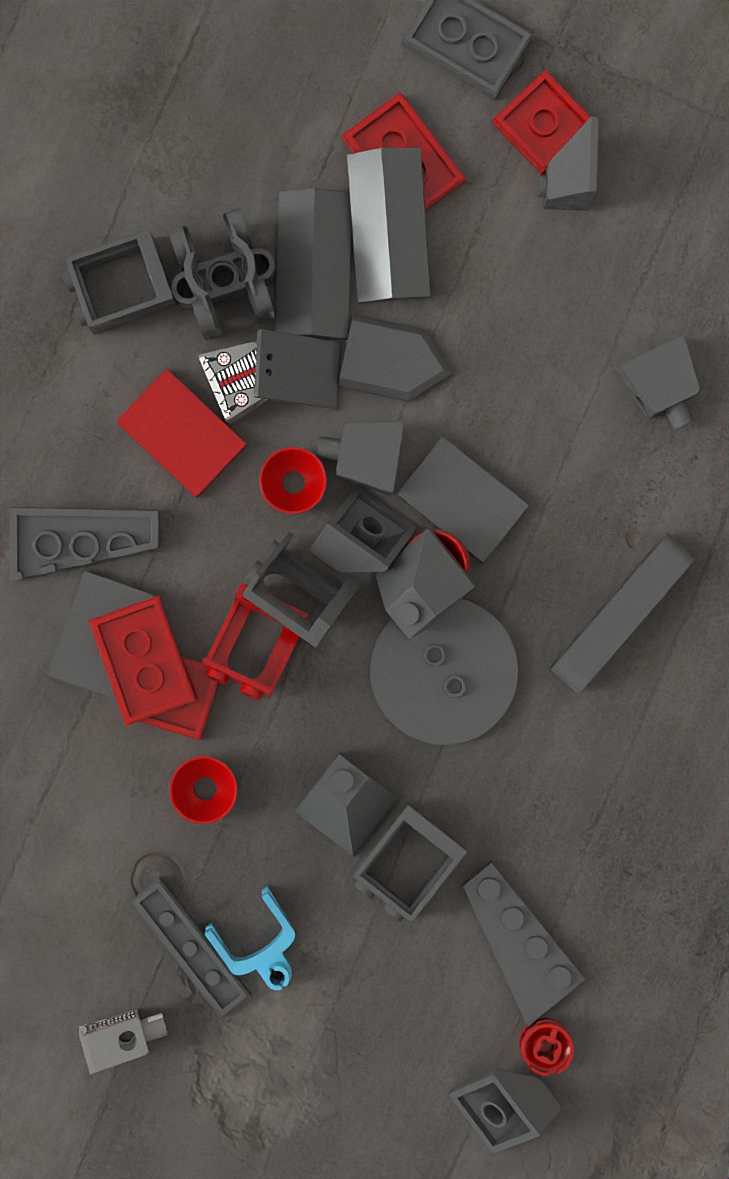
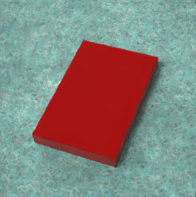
(399, 126)
(181, 433)
(142, 660)

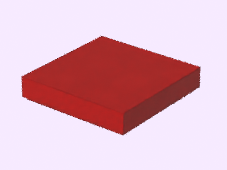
(541, 120)
(190, 718)

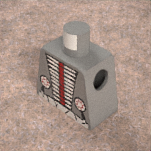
(233, 379)
(102, 1041)

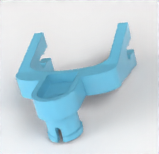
(268, 957)

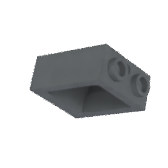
(108, 252)
(395, 905)

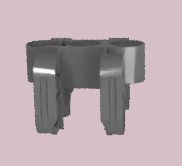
(202, 276)

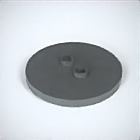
(447, 679)

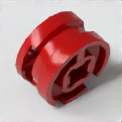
(546, 1047)

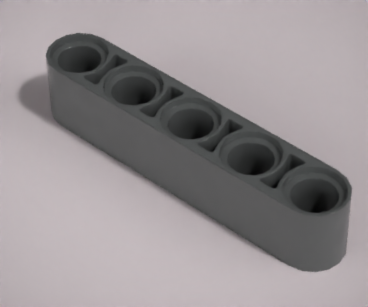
(622, 613)

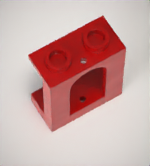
(217, 659)

